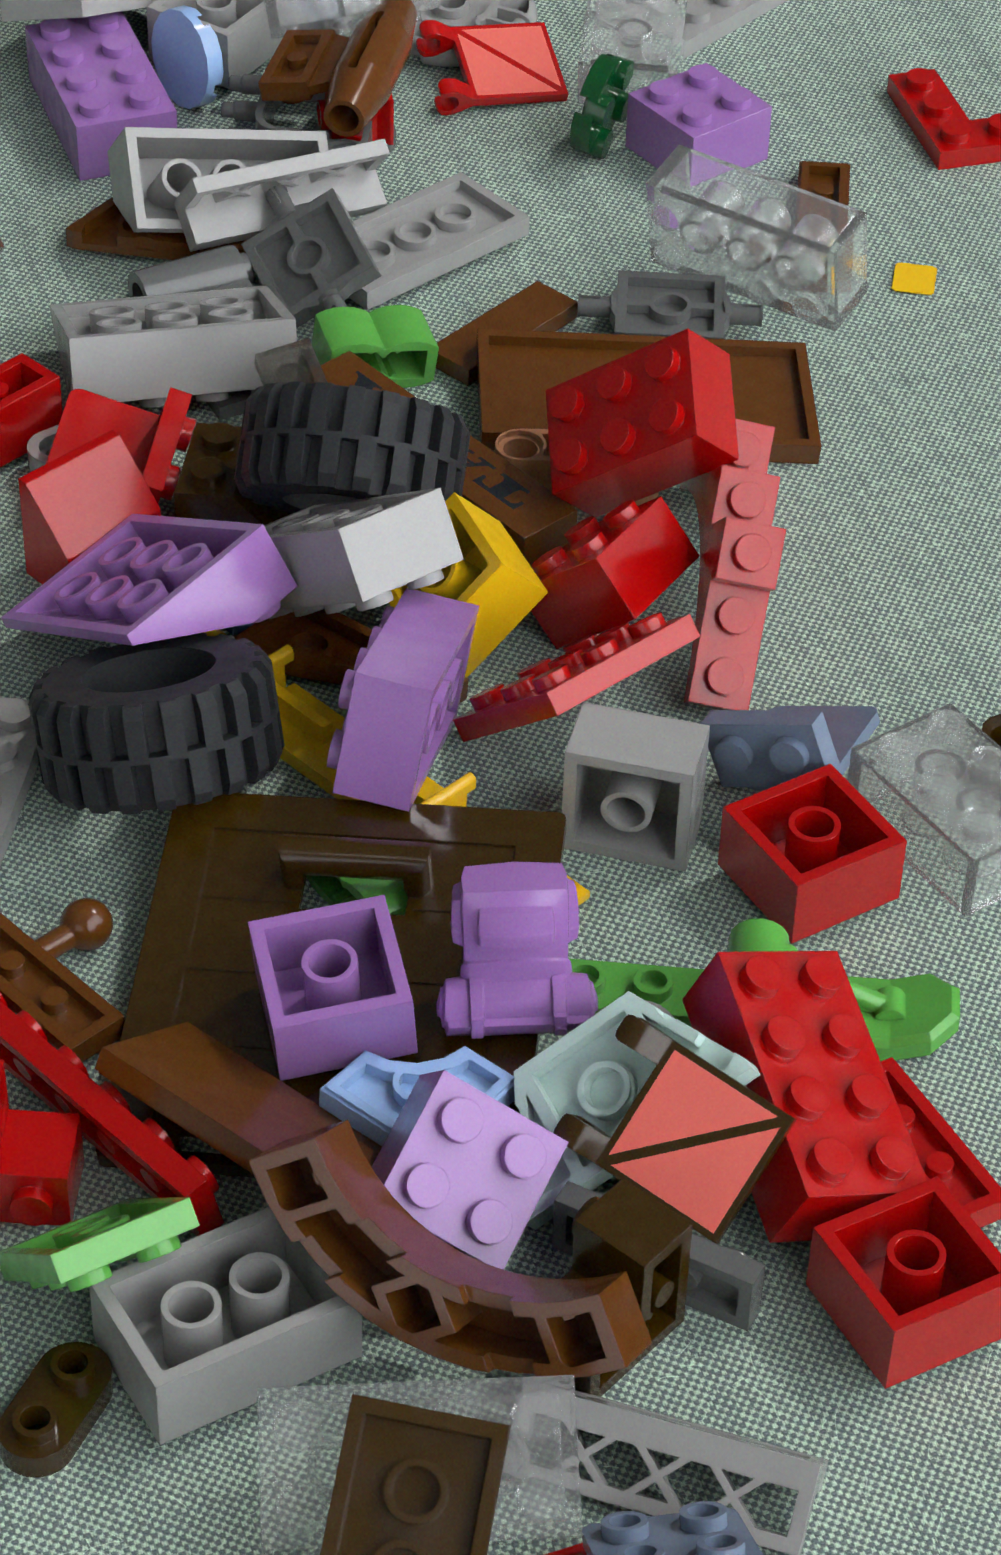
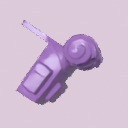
(515, 953)

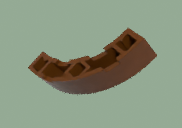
(431, 1291)

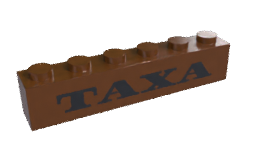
(493, 484)

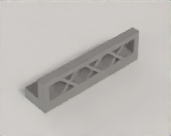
(234, 205)
(699, 1444)

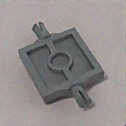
(310, 254)
(668, 304)

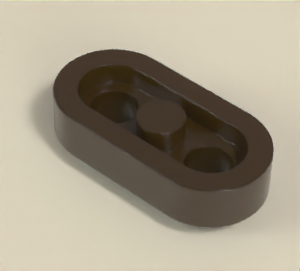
(59, 1401)

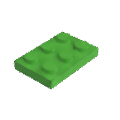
(83, 1249)

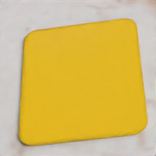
(914, 278)

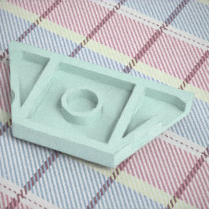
(599, 1079)

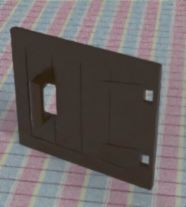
(250, 862)

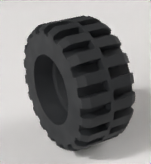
(345, 444)
(156, 723)

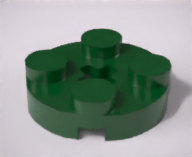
(603, 104)

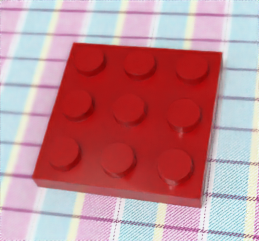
(579, 674)

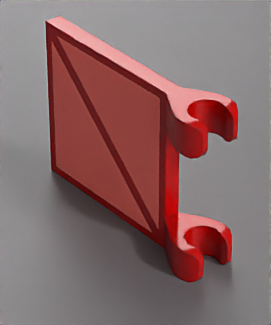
(497, 64)

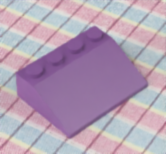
(160, 582)

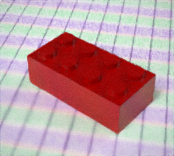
(818, 1064)

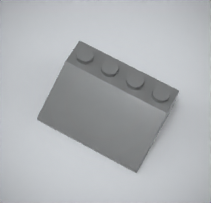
(170, 340)

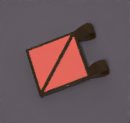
(688, 1136)

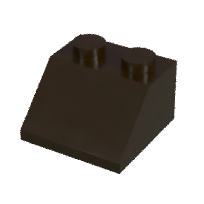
(207, 479)

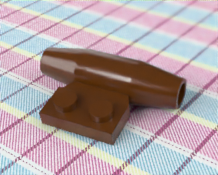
(353, 70)

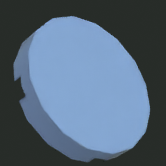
(186, 57)

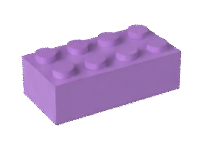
(94, 85)
(402, 699)

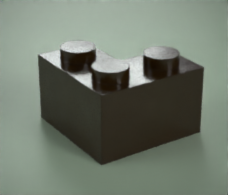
(648, 1241)

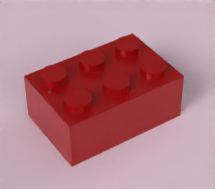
(641, 423)

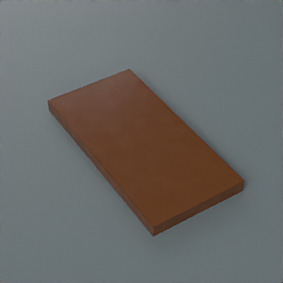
(767, 380)

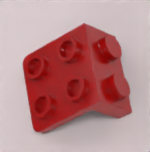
(147, 435)

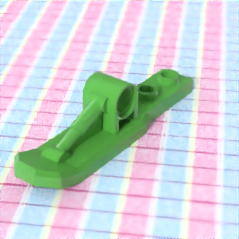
(902, 1014)

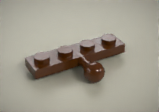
(52, 993)

